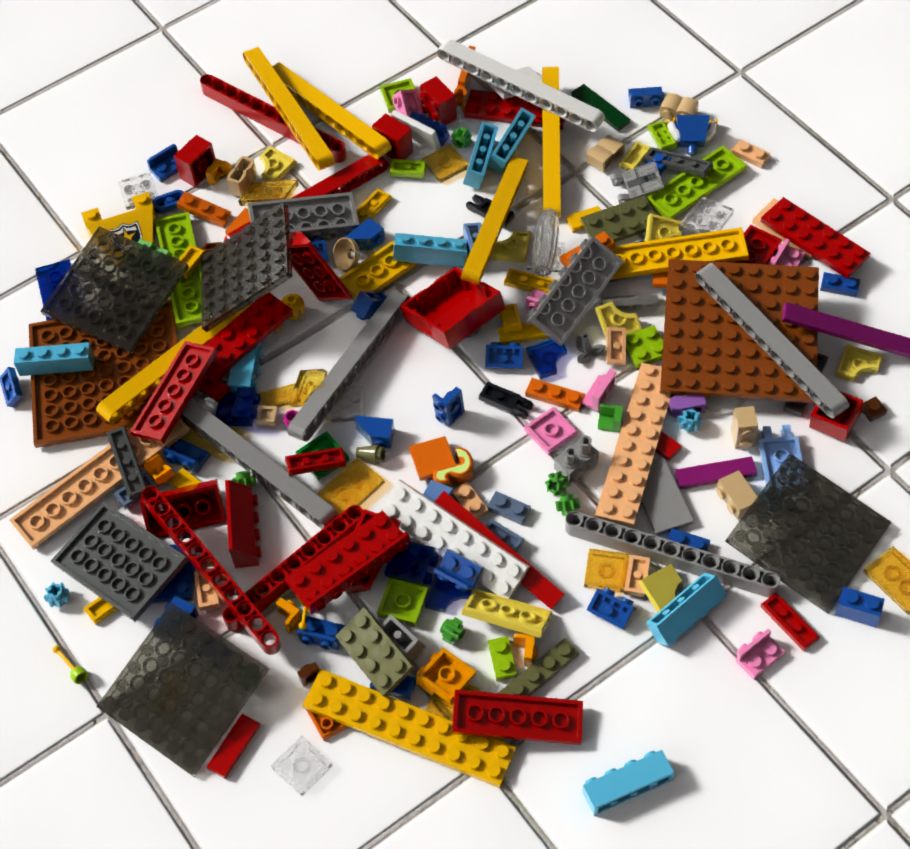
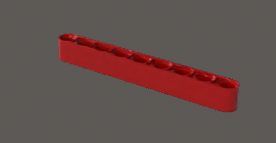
(298, 558)

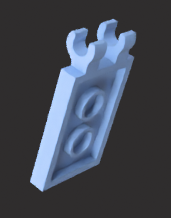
(775, 450)

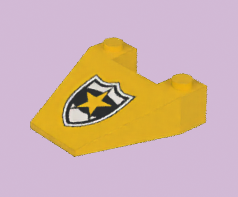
(133, 224)

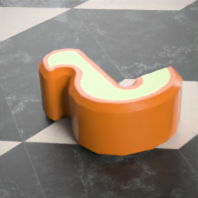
(457, 473)

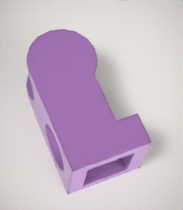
(679, 403)

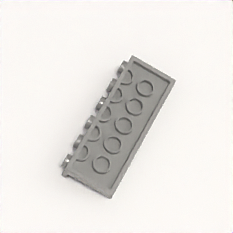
(315, 215)
(574, 290)

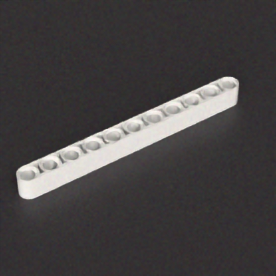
(521, 85)

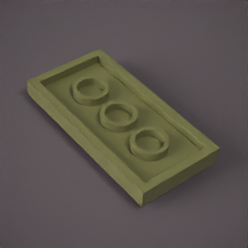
(619, 220)
(375, 652)

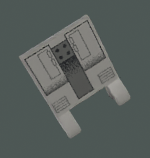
(639, 182)

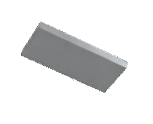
(664, 500)

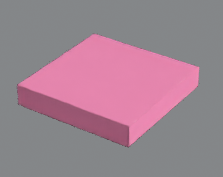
(551, 430)

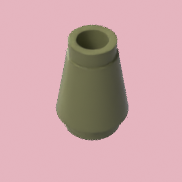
(371, 453)

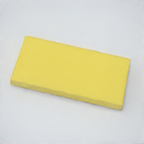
(507, 613)

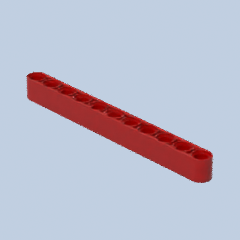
(261, 112)
(342, 181)
(213, 576)

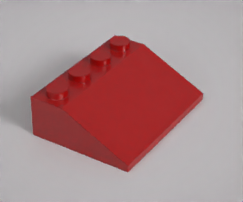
(315, 270)

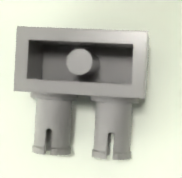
(577, 459)
(403, 638)

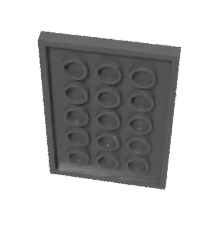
(119, 561)

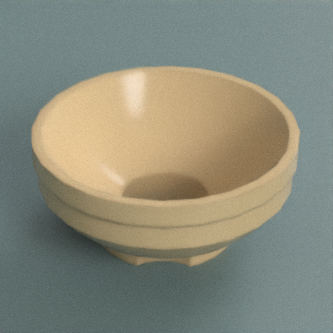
(342, 253)

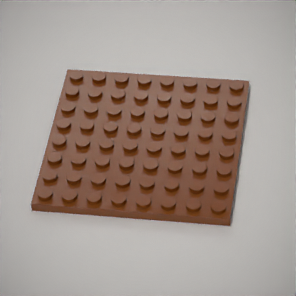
(712, 353)
(68, 401)

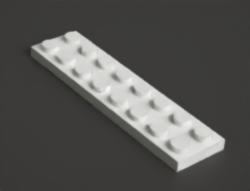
(444, 531)

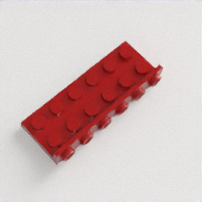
(347, 562)

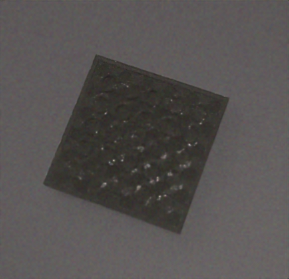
(245, 266)
(115, 289)
(808, 532)
(182, 689)

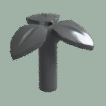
(583, 345)

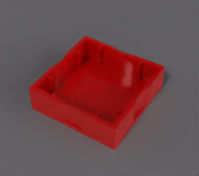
(452, 308)

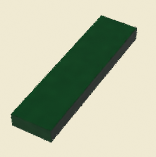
(612, 115)

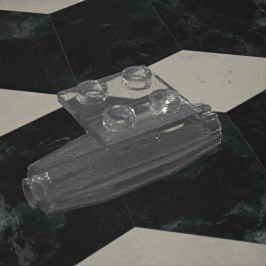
(546, 248)

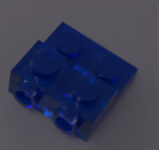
(440, 128)
(239, 407)
(413, 564)

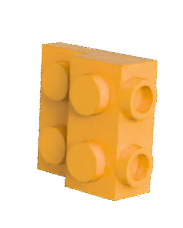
(444, 675)

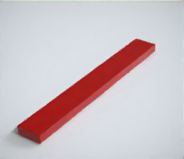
(533, 579)

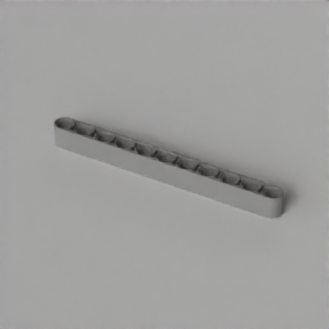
(772, 341)
(347, 368)
(258, 464)
(678, 560)

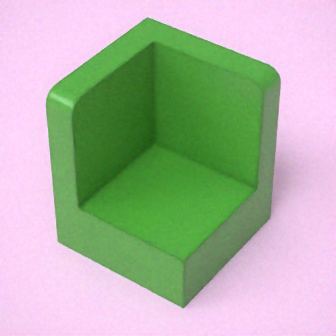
(610, 417)

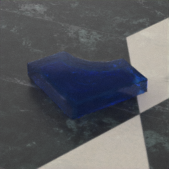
(545, 357)
(444, 594)

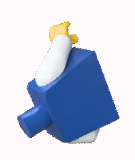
(692, 131)

